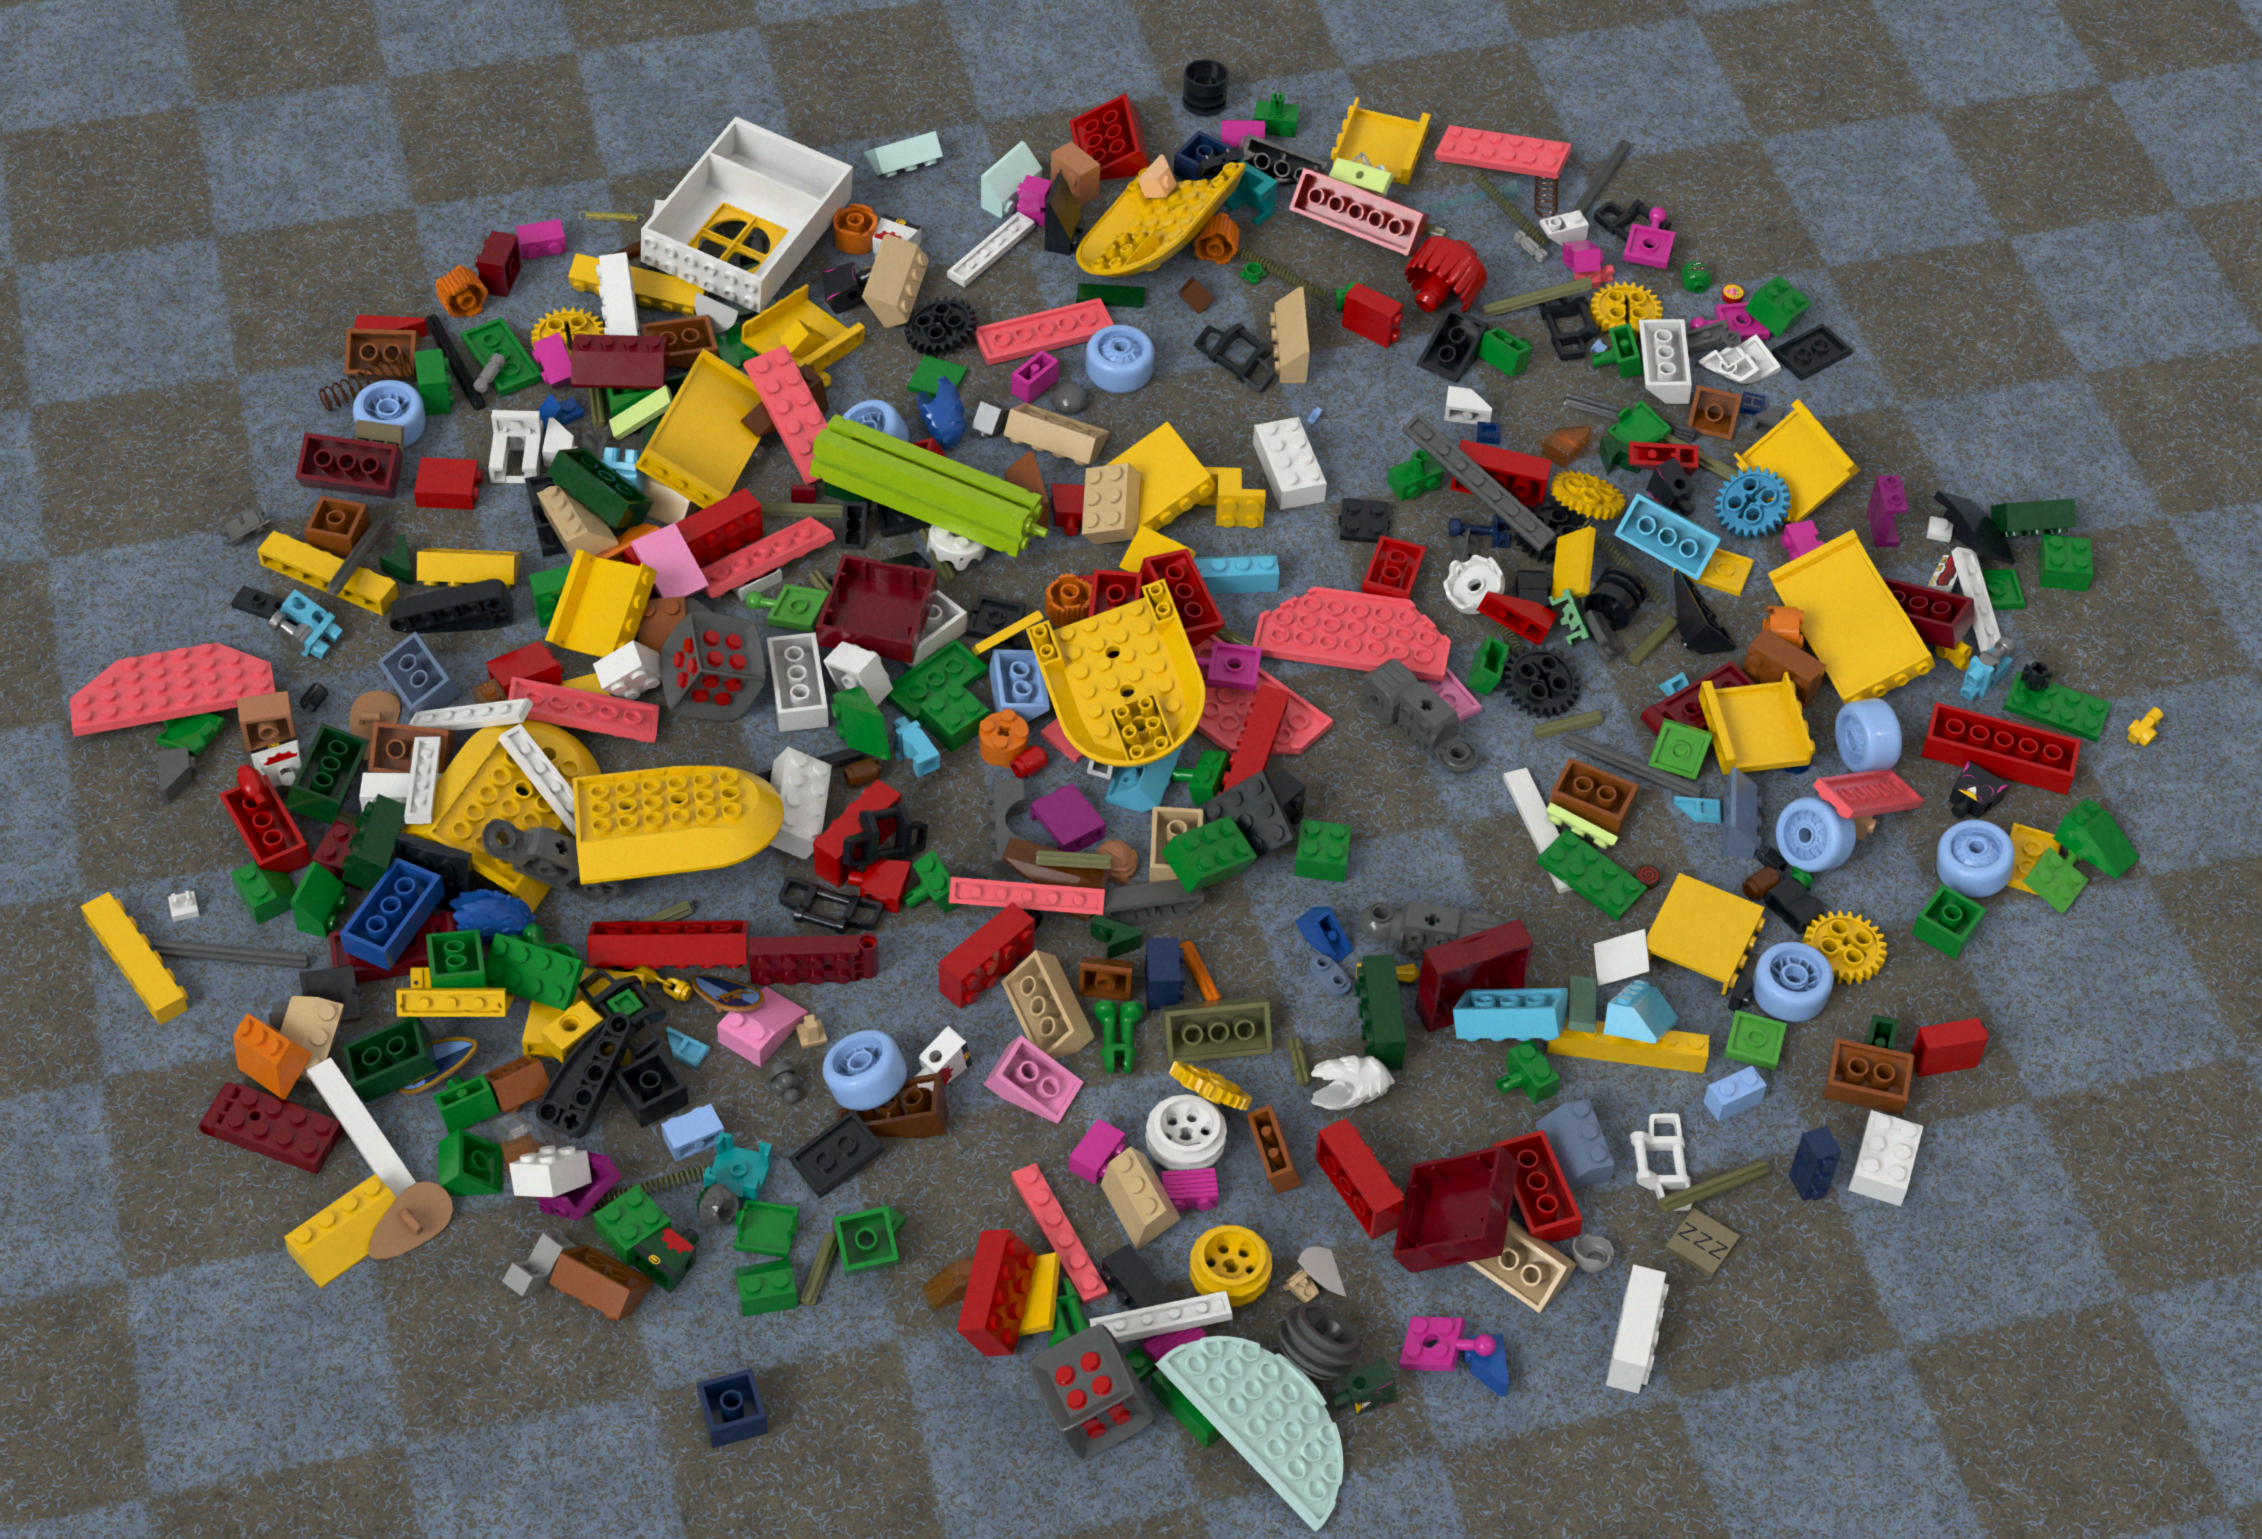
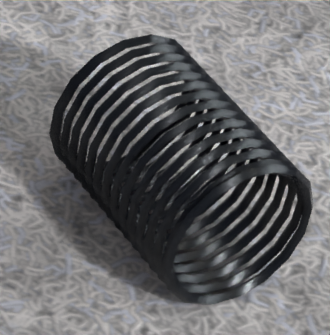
(311, 691)
(1770, 857)

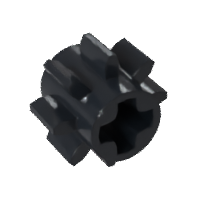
(2036, 676)

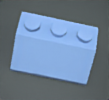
(1018, 683)

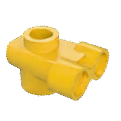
(1958, 657)
(2143, 730)

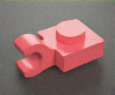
(1597, 277)

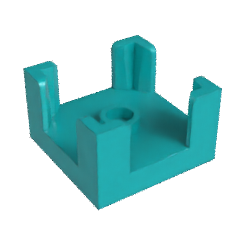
(1257, 191)
(740, 1168)

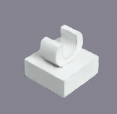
(183, 906)

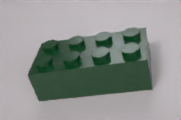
(599, 488)
(327, 774)
(1381, 1010)

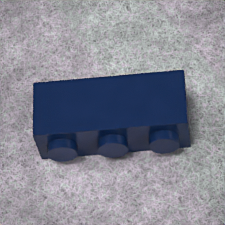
(1815, 1163)

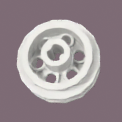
(1192, 1117)

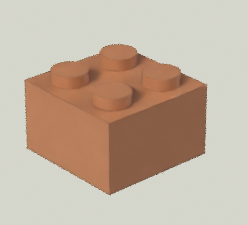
(1078, 170)
(266, 719)

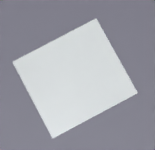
(1621, 957)

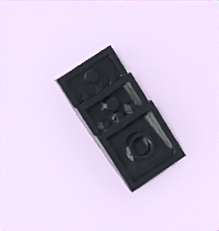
(1974, 528)
(548, 539)

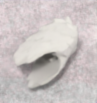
(1354, 1081)

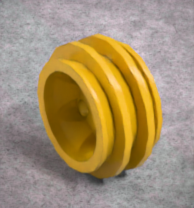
(1239, 1285)

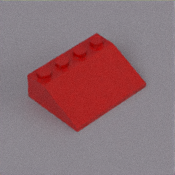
(1112, 138)

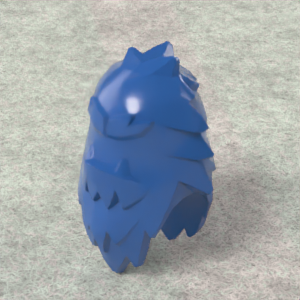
(943, 414)
(491, 913)

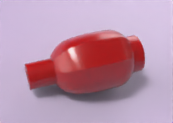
(252, 784)

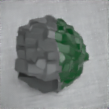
(717, 1205)

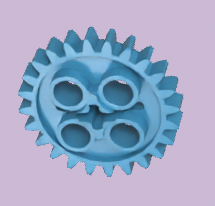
(1753, 503)

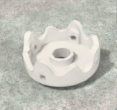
(957, 550)
(1466, 575)

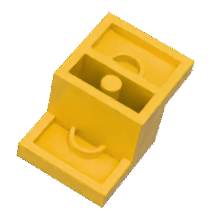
(1232, 503)

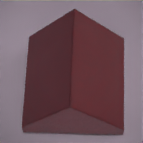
(803, 493)

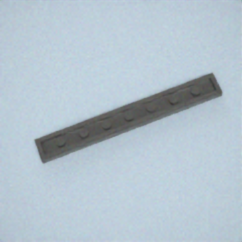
(1479, 482)

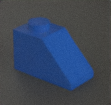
(1324, 932)
(1492, 1368)

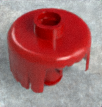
(1443, 266)

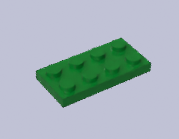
(498, 338)
(933, 675)
(2059, 708)
(1591, 874)
(533, 972)

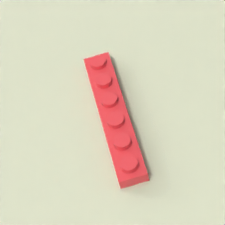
(1026, 895)
(1059, 1233)

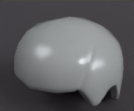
(1600, 1250)

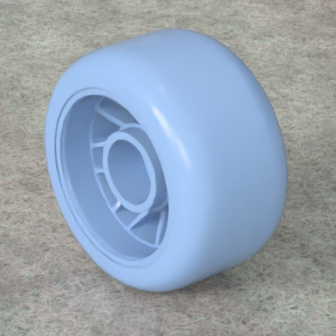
(1120, 359)
(393, 404)
(879, 416)
(1868, 735)
(1814, 835)
(1975, 858)
(1792, 982)
(864, 1070)

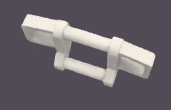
(1648, 1142)

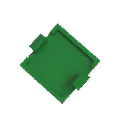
(732, 349)
(1639, 425)
(191, 732)
(766, 1228)

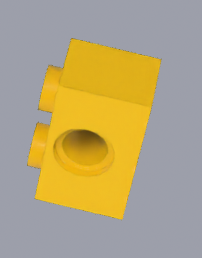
(556, 1035)

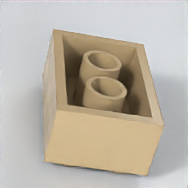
(1111, 503)
(1165, 825)

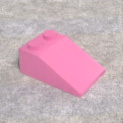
(762, 1030)
(1033, 1080)

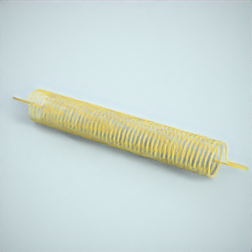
(613, 215)

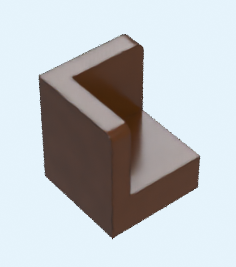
(1195, 295)

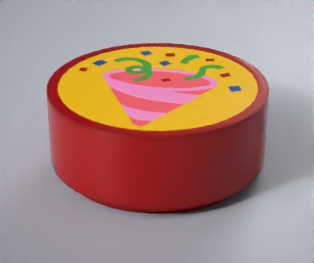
(1732, 293)

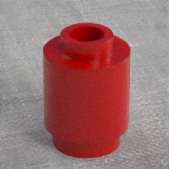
(1029, 762)

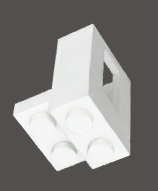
(515, 432)

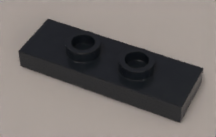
(258, 603)

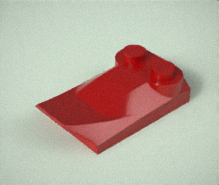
(1393, 568)

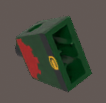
(666, 1256)

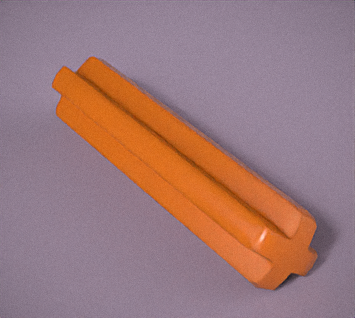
(1199, 972)

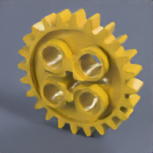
(1609, 308)
(578, 324)
(1587, 495)
(1848, 945)
(1210, 1085)

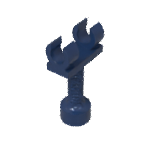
(1499, 540)

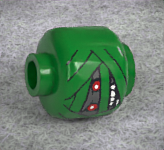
(1696, 277)

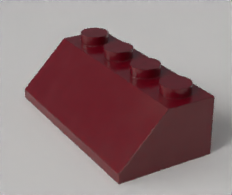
(619, 361)

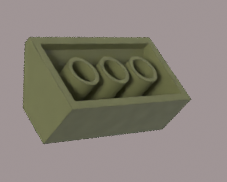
(1217, 1029)

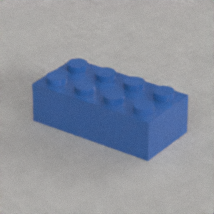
(392, 914)

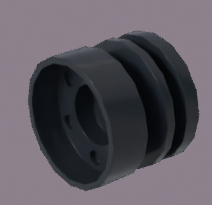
(1205, 87)
(1617, 596)

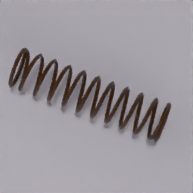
(1546, 195)
(366, 379)

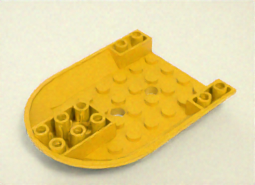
(1145, 232)
(1151, 662)
(483, 787)
(719, 823)

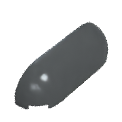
(1151, 902)

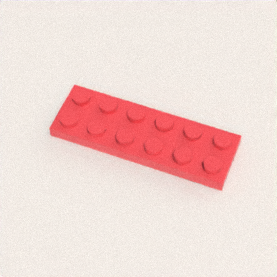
(1503, 152)
(1041, 331)
(788, 405)
(765, 555)
(587, 710)
(1867, 793)

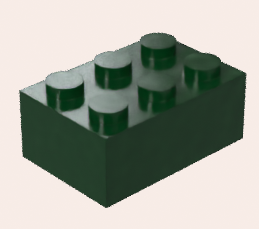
(2034, 517)
(373, 842)
(390, 1058)

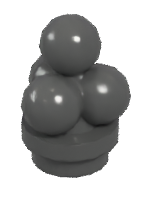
(784, 1081)

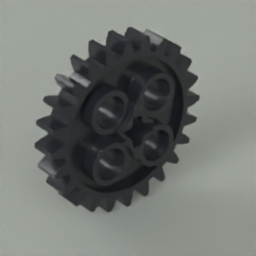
(930, 335)
(1559, 520)
(1541, 681)

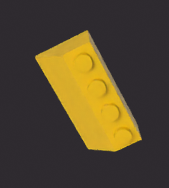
(467, 566)
(341, 1232)

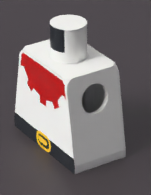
(897, 228)
(279, 761)
(945, 1055)

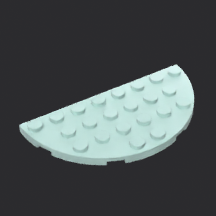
(1266, 1415)

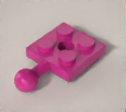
(1642, 235)
(1732, 314)
(1225, 654)
(1445, 1353)

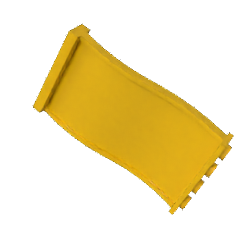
(700, 438)
(1852, 620)

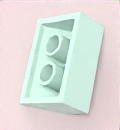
(905, 154)
(1002, 180)

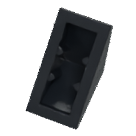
(854, 525)

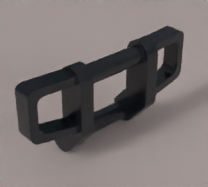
(1625, 218)
(1558, 339)
(1262, 351)
(871, 836)
(842, 925)
(652, 1013)

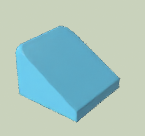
(1674, 684)

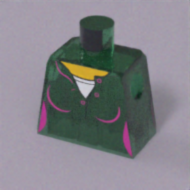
(1367, 1389)

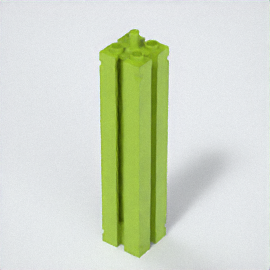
(927, 486)

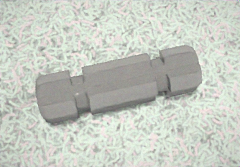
(1531, 246)
(489, 373)

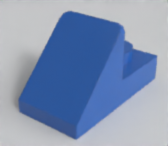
(563, 412)

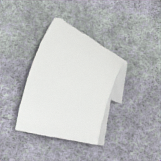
(1743, 363)

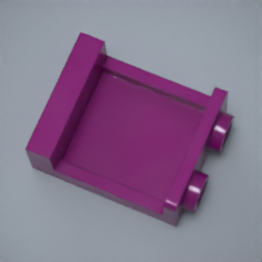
(1886, 500)
(1069, 819)
(578, 1201)

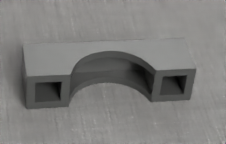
(1008, 802)

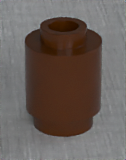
(862, 772)
(1760, 882)

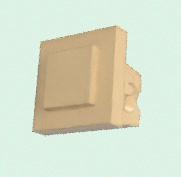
(811, 1032)
(1301, 1286)

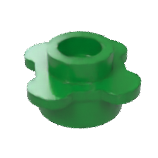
(1253, 272)
(1803, 877)

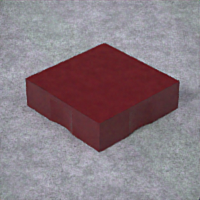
(877, 607)
(1478, 961)
(1456, 1210)

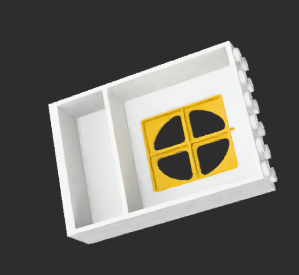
(752, 180)

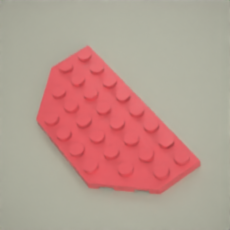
(1353, 632)
(168, 687)
(1227, 709)

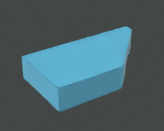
(1700, 808)
(686, 1048)

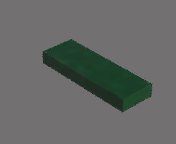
(1112, 294)

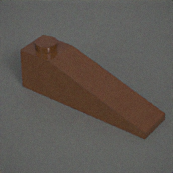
(759, 420)
(1022, 858)
(913, 1112)

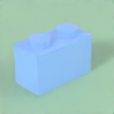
(1735, 1093)
(692, 1132)

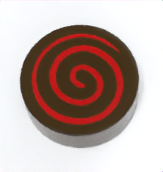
(1648, 876)

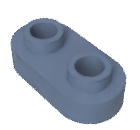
(1328, 975)

